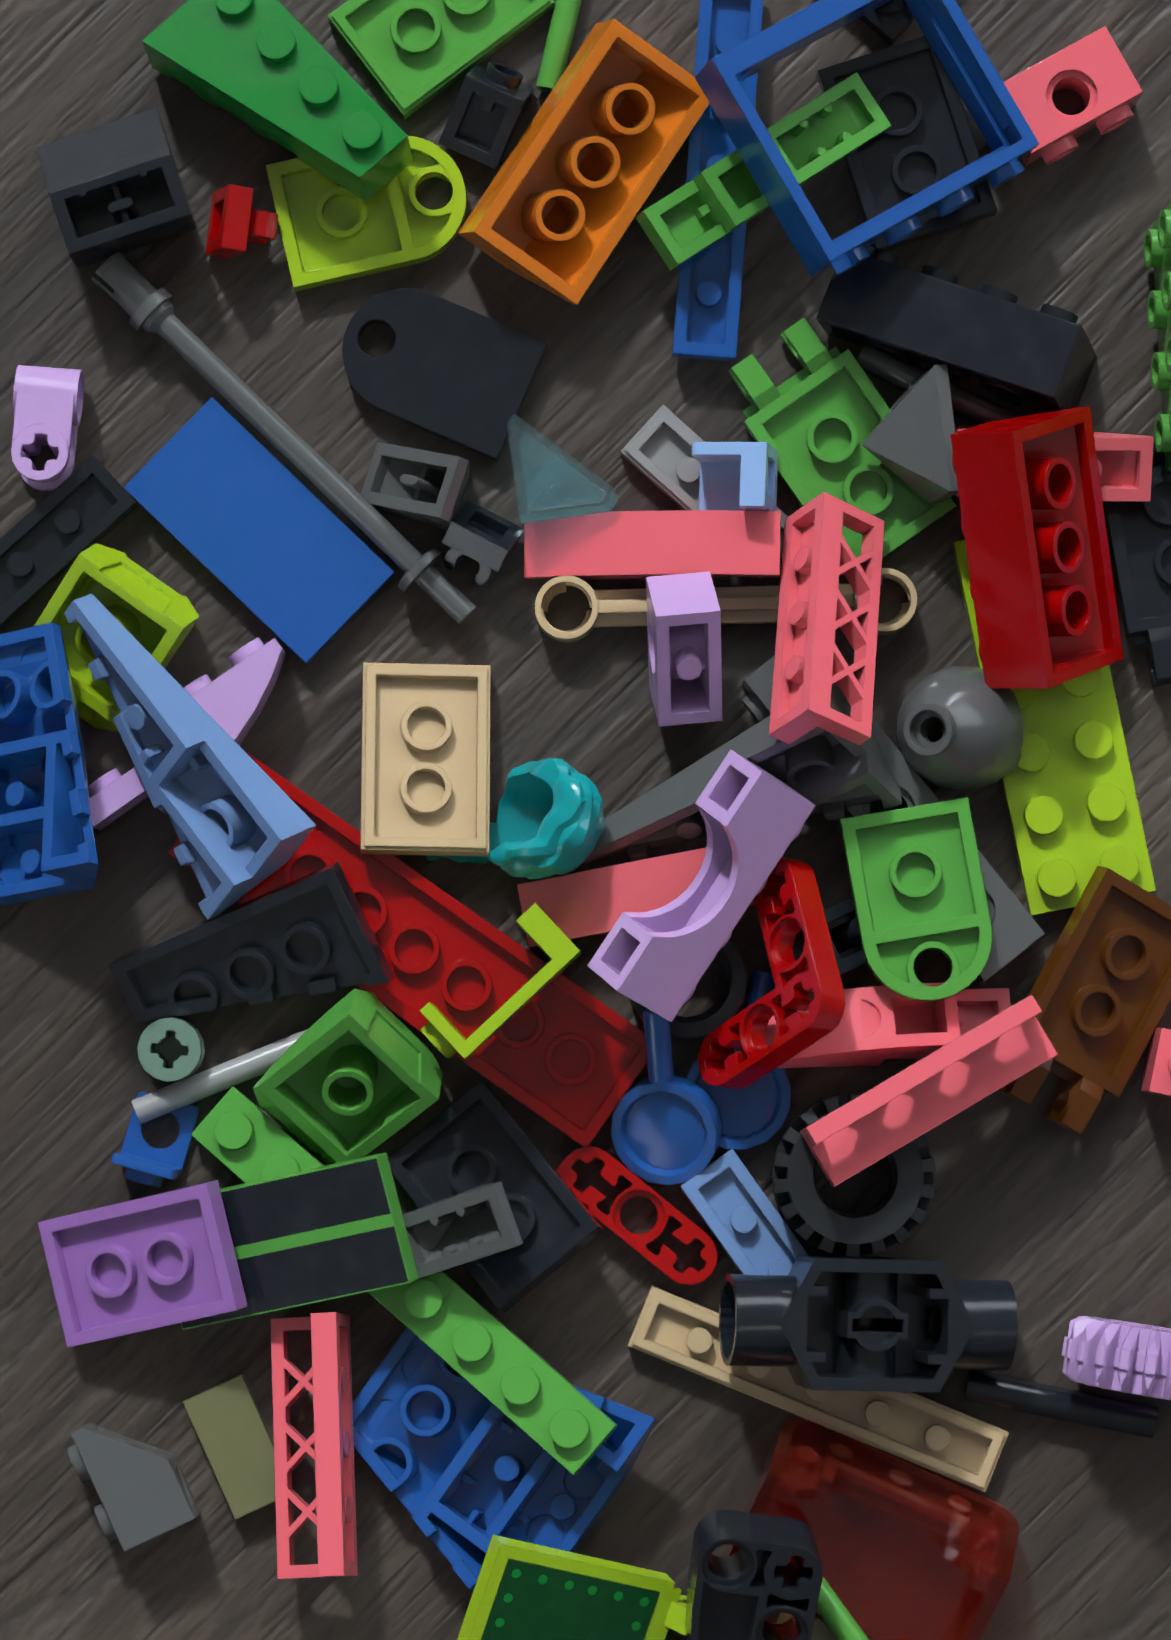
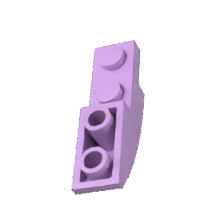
(230, 699)

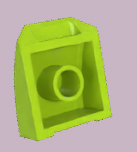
(137, 599)

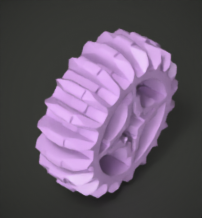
(1119, 1356)

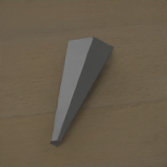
(817, 766)

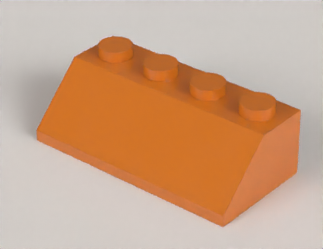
(586, 162)

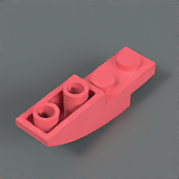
(888, 1026)

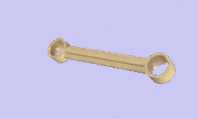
(736, 604)

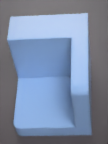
(737, 475)

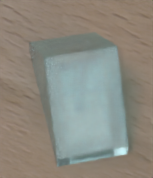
(550, 480)

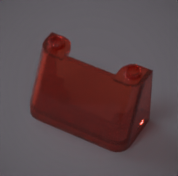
(892, 1539)

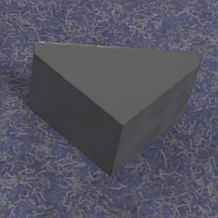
(416, 484)

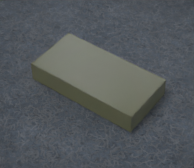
(235, 1444)

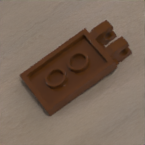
(1100, 996)

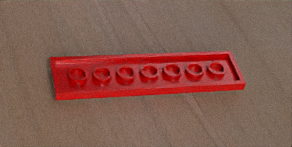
(557, 1056)

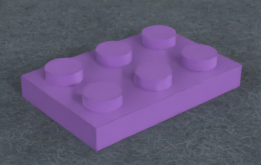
(142, 1264)

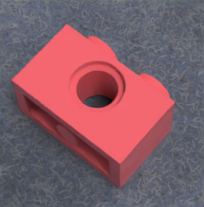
(1092, 70)

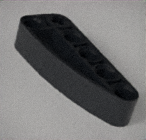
(740, 1592)

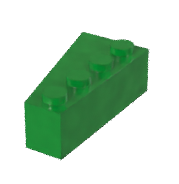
(284, 86)

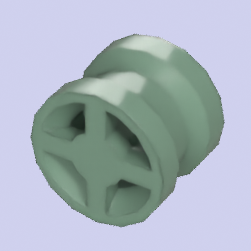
(182, 1050)

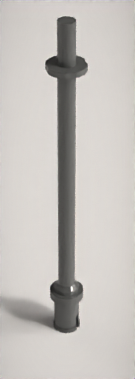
(154, 312)

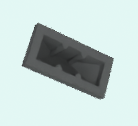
(916, 436)
(461, 1229)

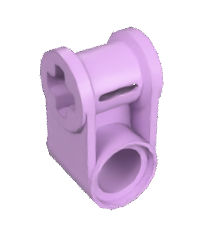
(46, 413)

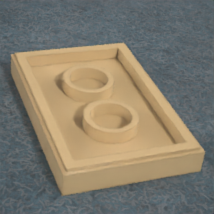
(425, 759)

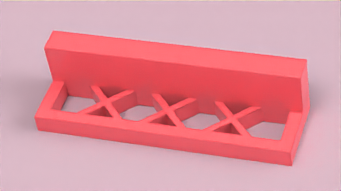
(813, 609)
(929, 1092)
(329, 1446)

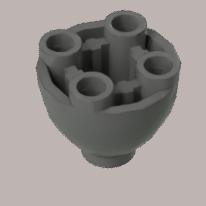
(979, 734)

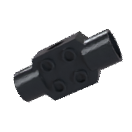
(868, 1323)

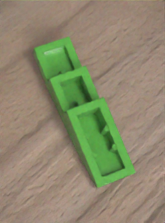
(728, 194)

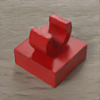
(235, 224)

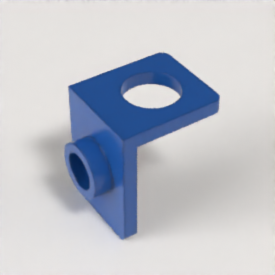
(152, 1164)

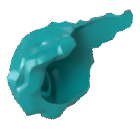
(543, 821)

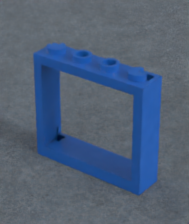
(964, 64)

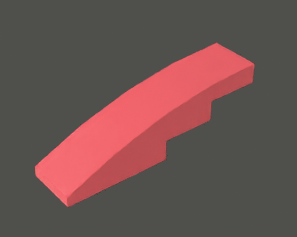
(654, 544)
(595, 898)

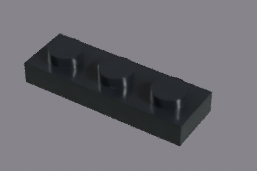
(56, 533)

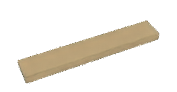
(890, 1421)

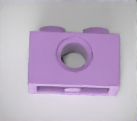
(684, 648)

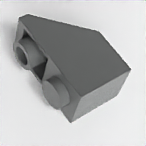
(136, 1482)

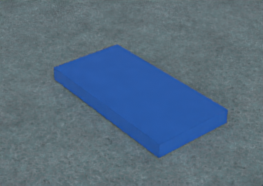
(259, 530)

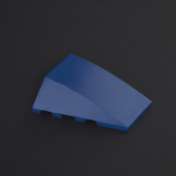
(43, 772)
(473, 1469)

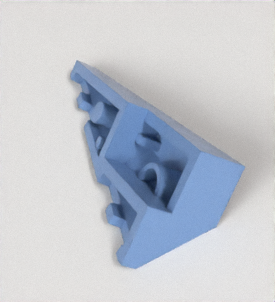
(222, 805)

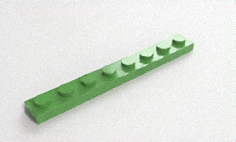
(433, 1305)

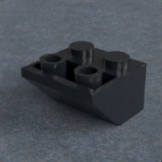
(116, 188)

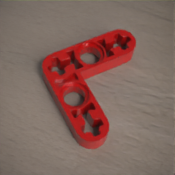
(811, 983)
(685, 1233)

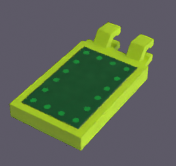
(566, 1595)

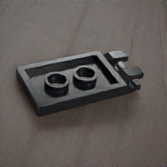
(1142, 568)

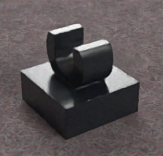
(481, 537)

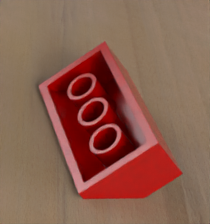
(1037, 548)

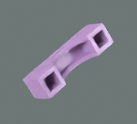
(666, 951)

